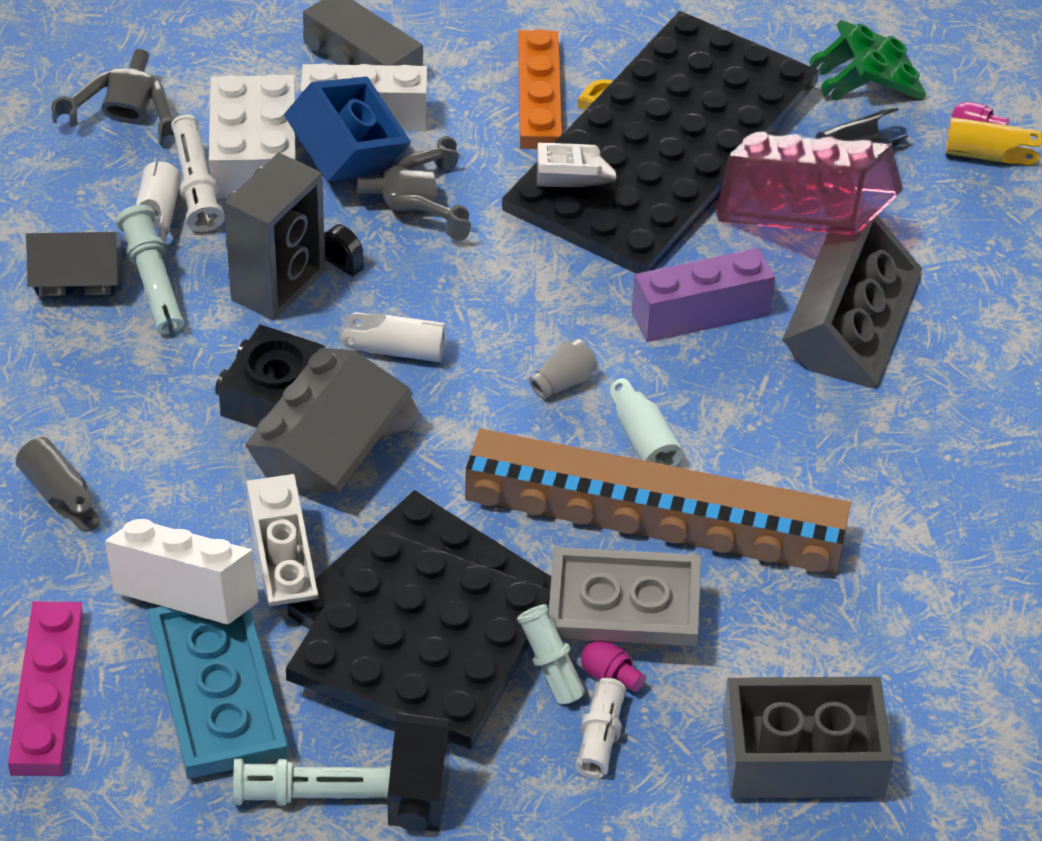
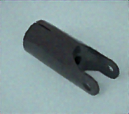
(861, 129)

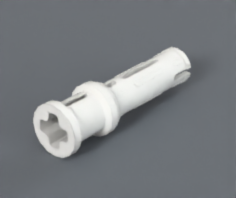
(198, 186)

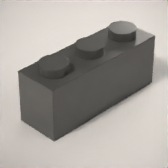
(357, 36)

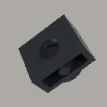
(261, 374)

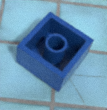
(346, 128)

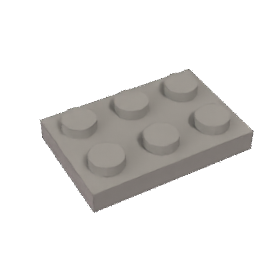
(625, 596)

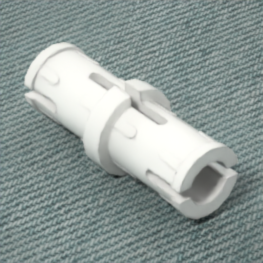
(600, 728)

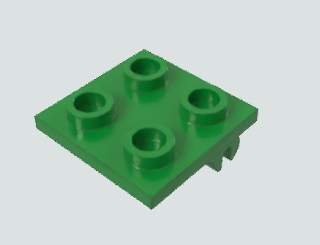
(875, 60)

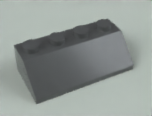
(853, 305)

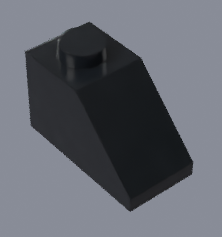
(418, 772)

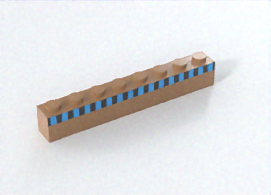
(657, 501)

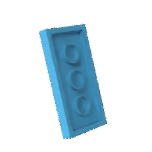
(217, 691)

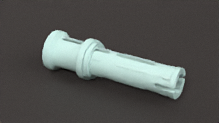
(146, 252)
(284, 782)

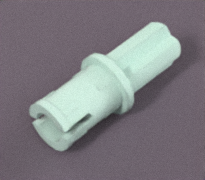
(551, 654)

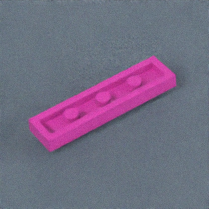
(46, 689)

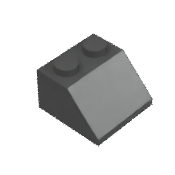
(74, 261)

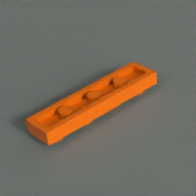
(539, 87)

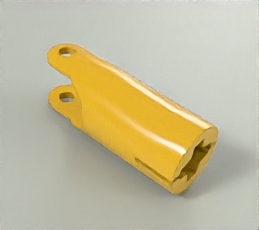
(991, 142)

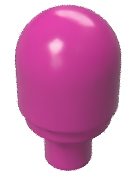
(977, 112)
(608, 660)

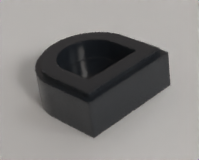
(344, 249)

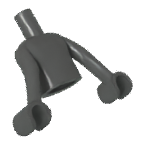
(126, 96)
(416, 189)

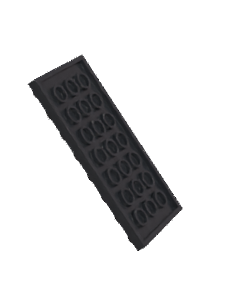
(668, 138)

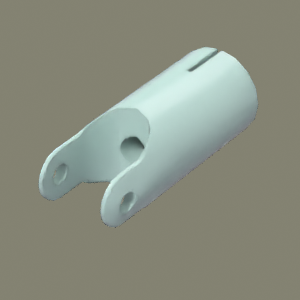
(645, 426)

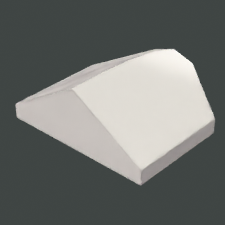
(572, 166)

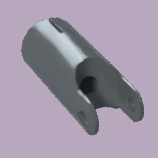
(57, 482)

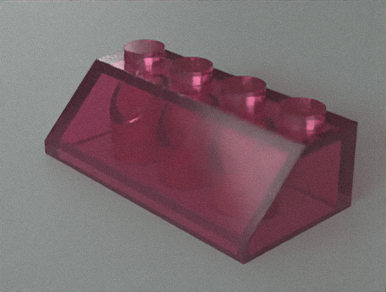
(808, 183)

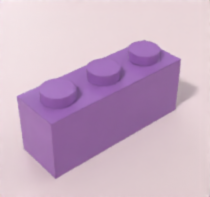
(702, 294)

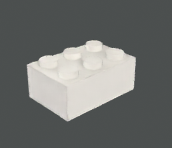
(248, 126)

